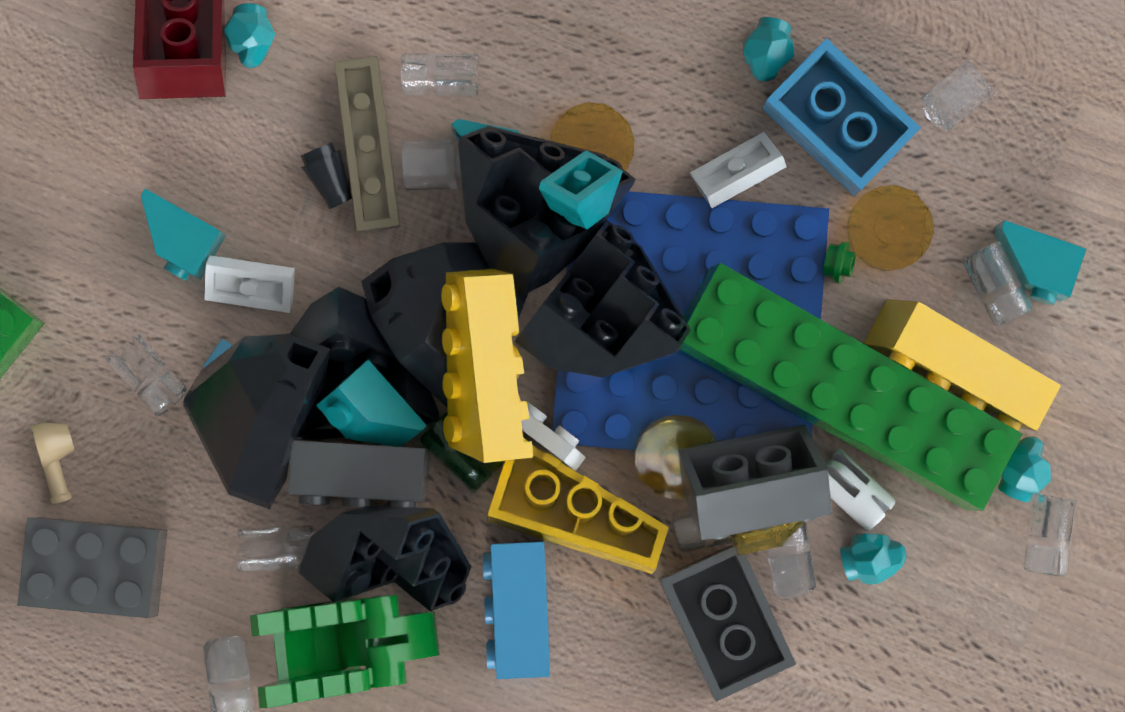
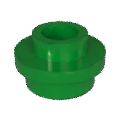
(839, 262)

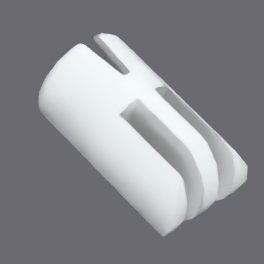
(857, 491)

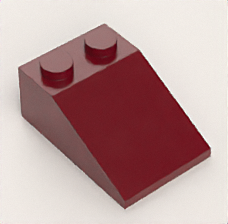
(179, 49)

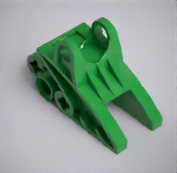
(327, 642)

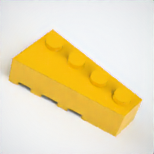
(962, 363)
(483, 367)
(573, 511)

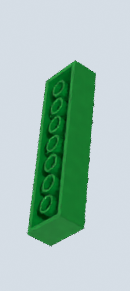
(847, 388)

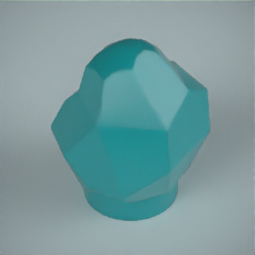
(249, 34)
(768, 48)
(1026, 470)
(872, 558)

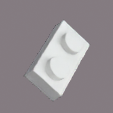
(738, 169)
(249, 284)
(559, 442)

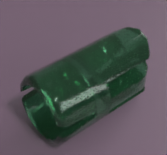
(464, 467)

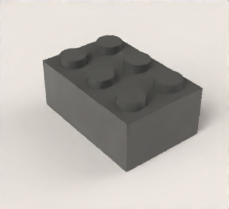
(358, 474)
(754, 482)
(92, 567)
(726, 622)

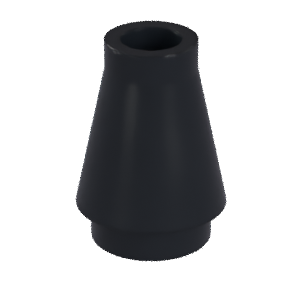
(327, 174)

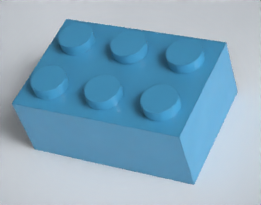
(840, 117)
(517, 610)

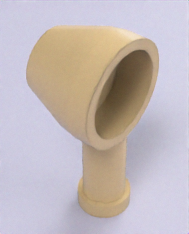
(53, 444)

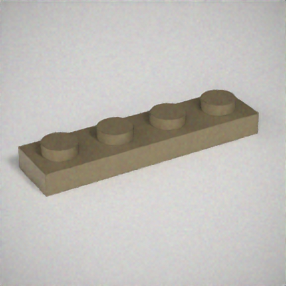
(367, 144)

